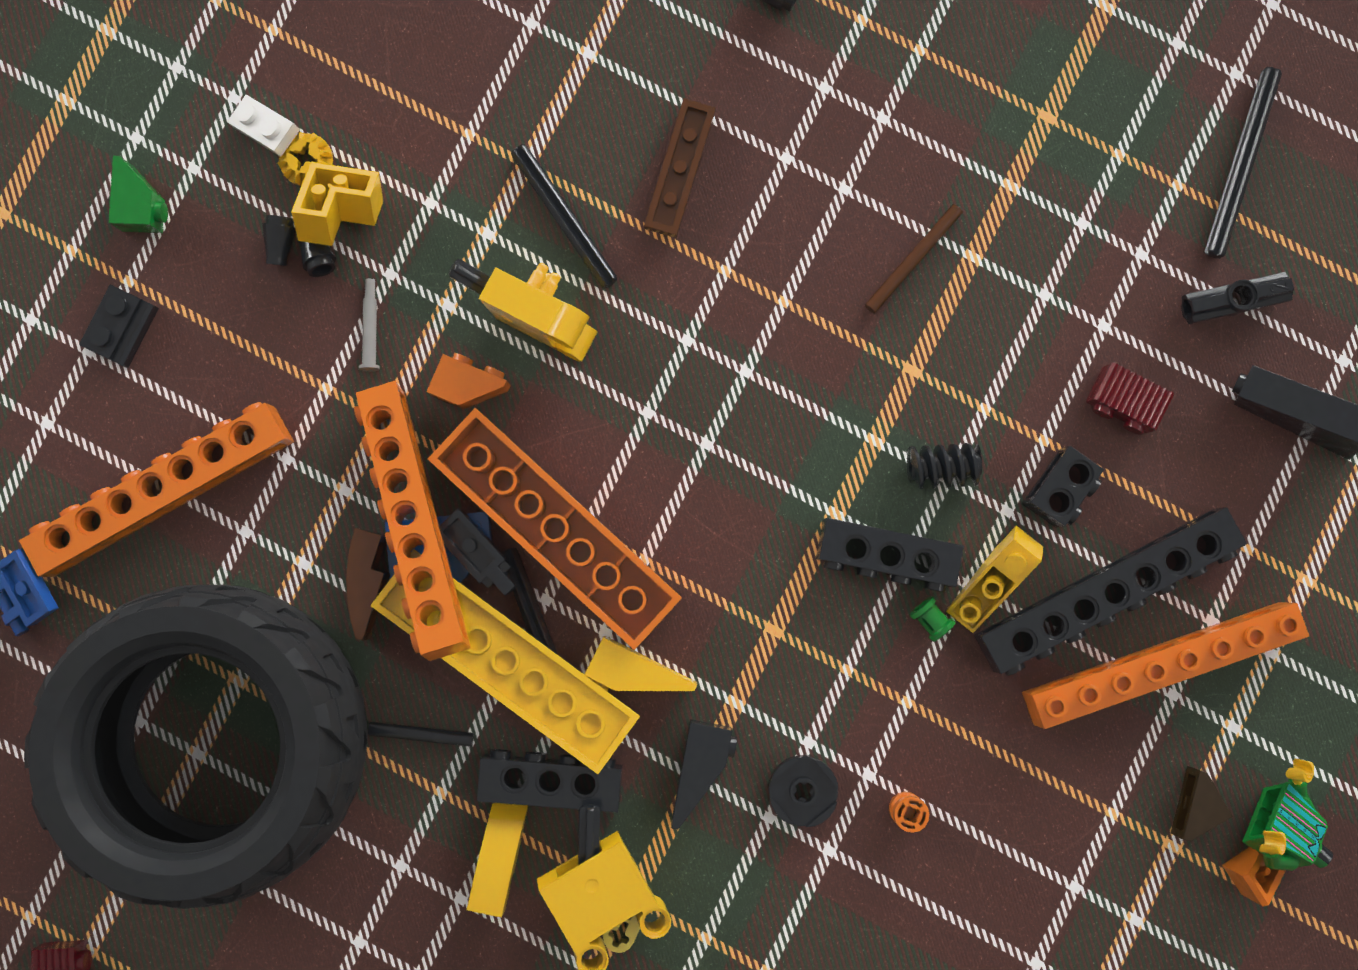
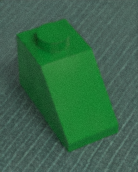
(133, 201)

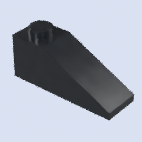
(703, 760)

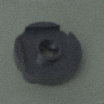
(823, 791)

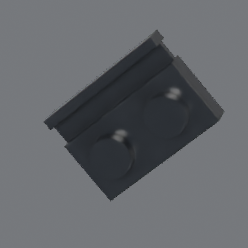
(118, 326)

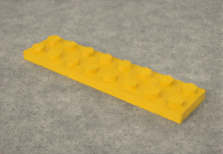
(526, 676)

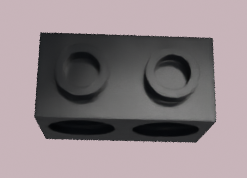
(1057, 481)

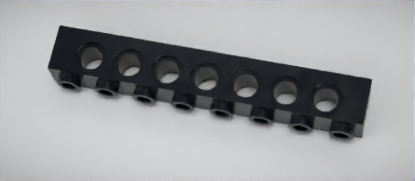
(1221, 539)

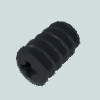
(944, 464)

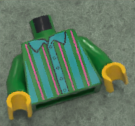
(1287, 824)

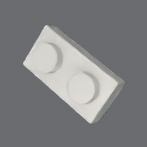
(263, 125)

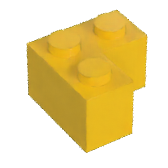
(334, 196)

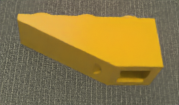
(996, 578)

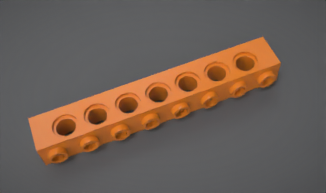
(44, 542)
(450, 633)
(1165, 664)

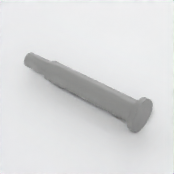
(369, 328)

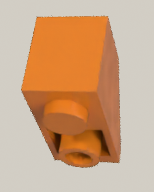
(464, 384)

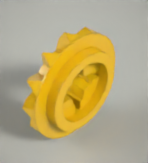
(318, 150)

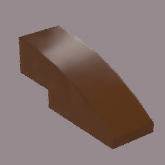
(364, 580)

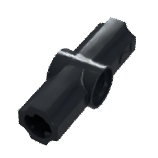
(1254, 295)

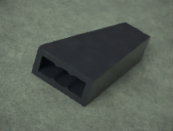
(1300, 410)

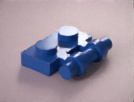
(23, 594)

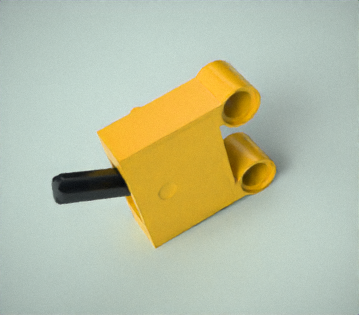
(530, 307)
(599, 892)

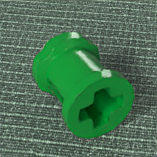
(932, 619)

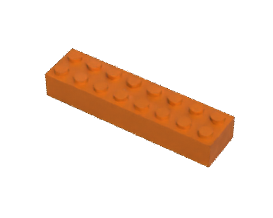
(554, 528)

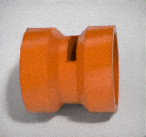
(904, 806)

